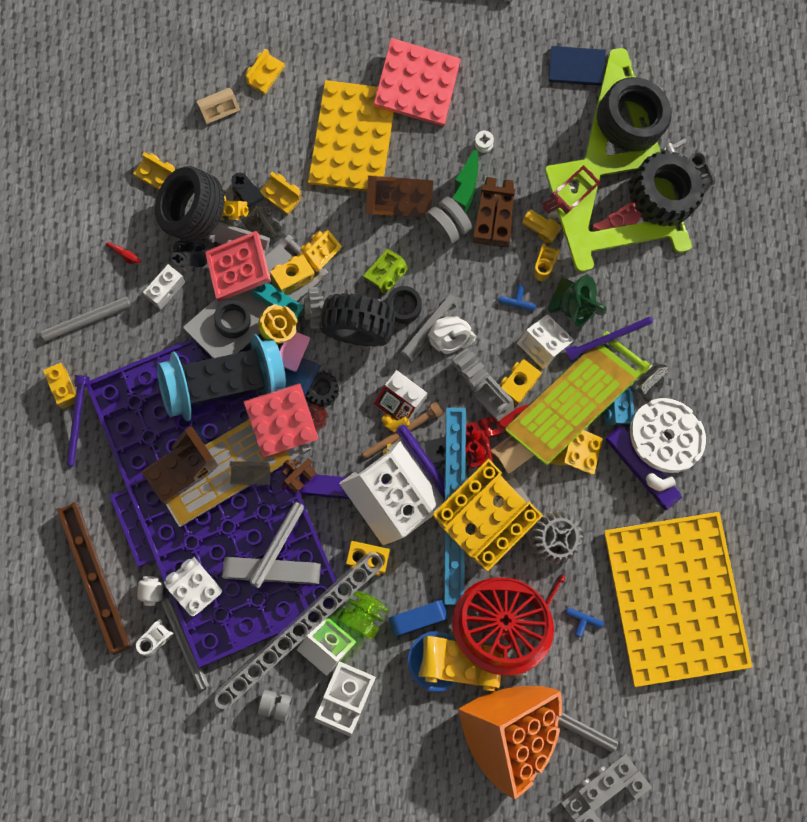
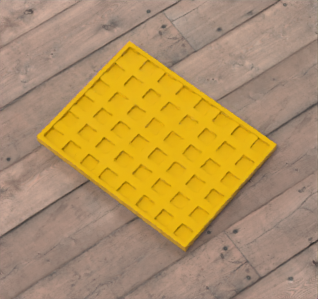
(677, 599)

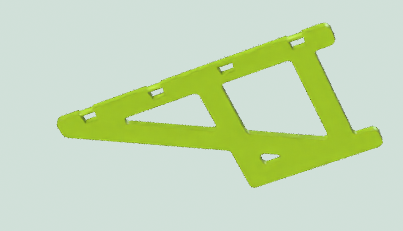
(576, 222)

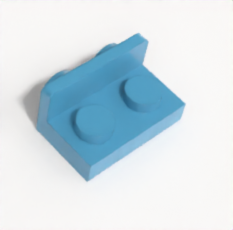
(621, 410)

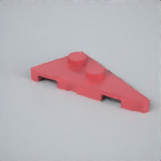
(625, 216)

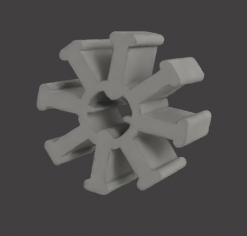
(469, 368)

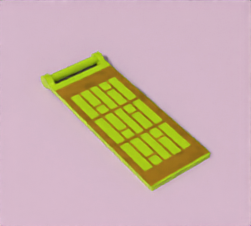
(575, 400)

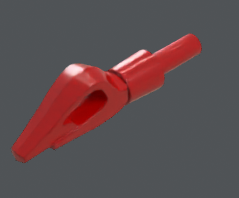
(128, 256)

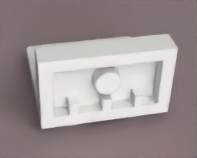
(544, 341)

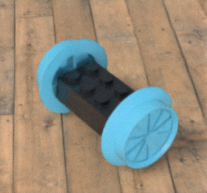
(220, 377)

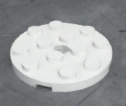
(654, 448)

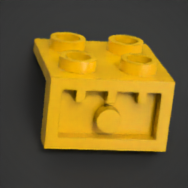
(581, 453)

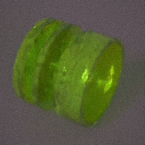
(363, 614)

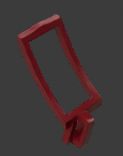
(560, 202)

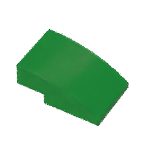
(466, 183)

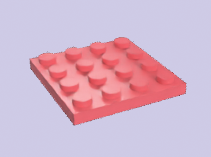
(417, 82)

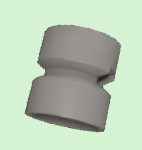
(275, 705)

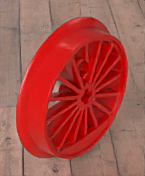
(485, 660)

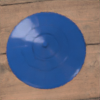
(415, 660)

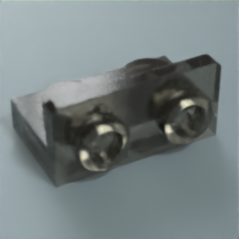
(261, 220)

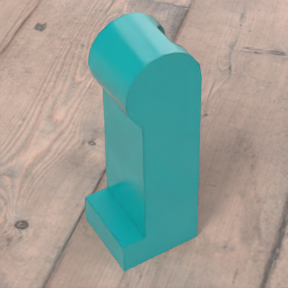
(270, 295)

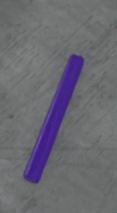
(421, 457)

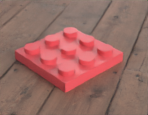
(237, 266)
(281, 420)

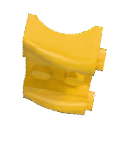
(446, 662)

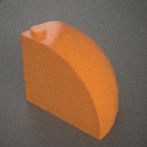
(513, 734)

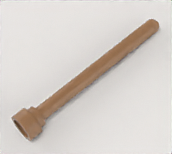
(432, 412)

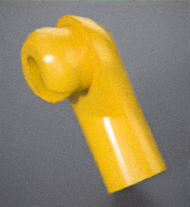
(392, 424)

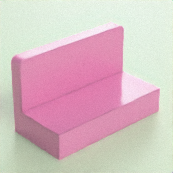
(293, 351)

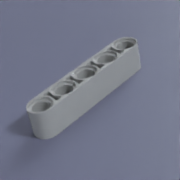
(280, 571)

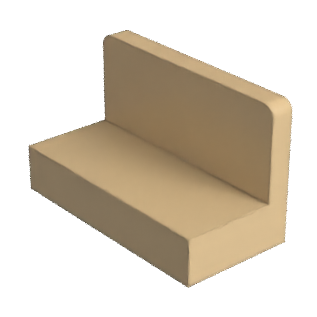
(218, 105)
(511, 454)

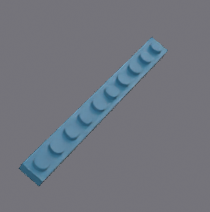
(454, 477)

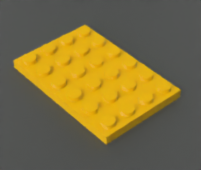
(350, 137)

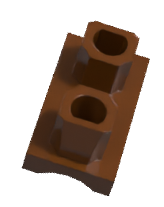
(292, 482)

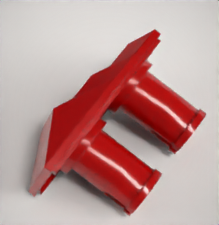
(477, 445)

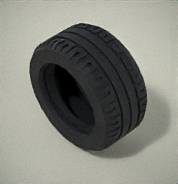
(646, 95)
(205, 208)

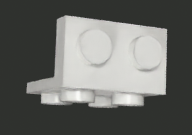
(192, 586)

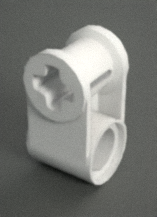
(154, 638)

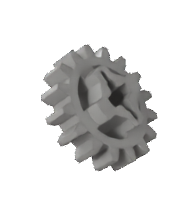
(313, 307)

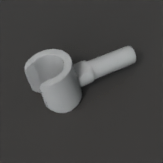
(671, 147)

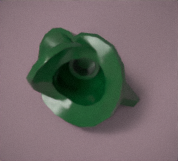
(577, 300)

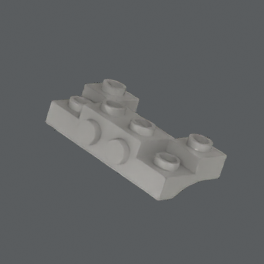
(603, 787)

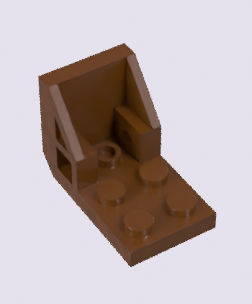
(398, 196)
(181, 467)

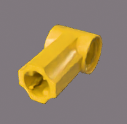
(546, 229)

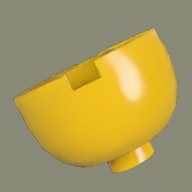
(277, 324)

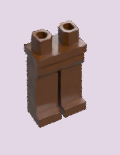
(495, 198)

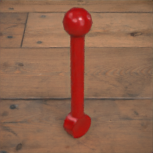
(560, 579)

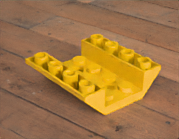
(495, 527)

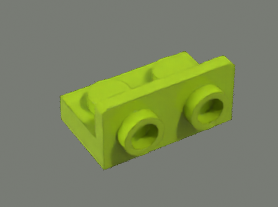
(386, 271)

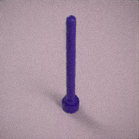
(574, 352)
(80, 382)

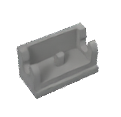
(494, 398)

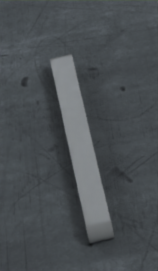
(293, 638)

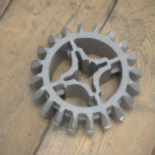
(569, 530)

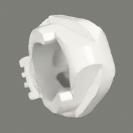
(448, 328)

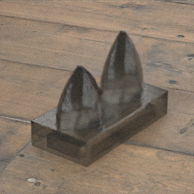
(644, 383)

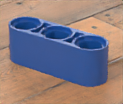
(418, 618)

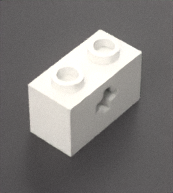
(164, 287)

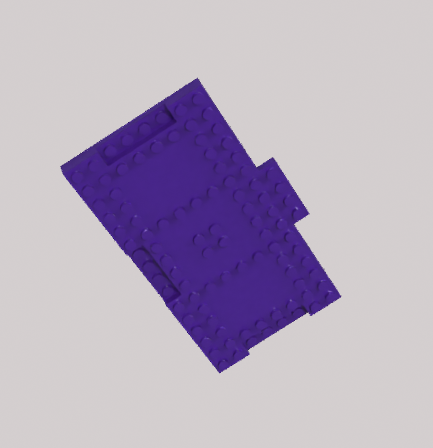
(239, 527)

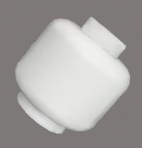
(150, 590)

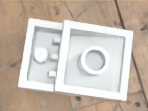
(344, 699)

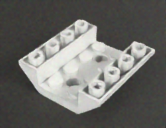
(384, 503)

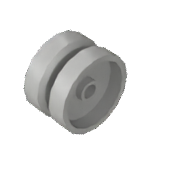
(448, 220)

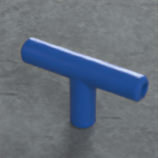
(517, 302)
(583, 620)

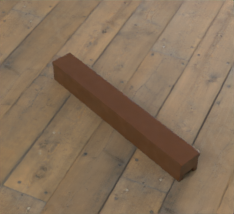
(94, 579)

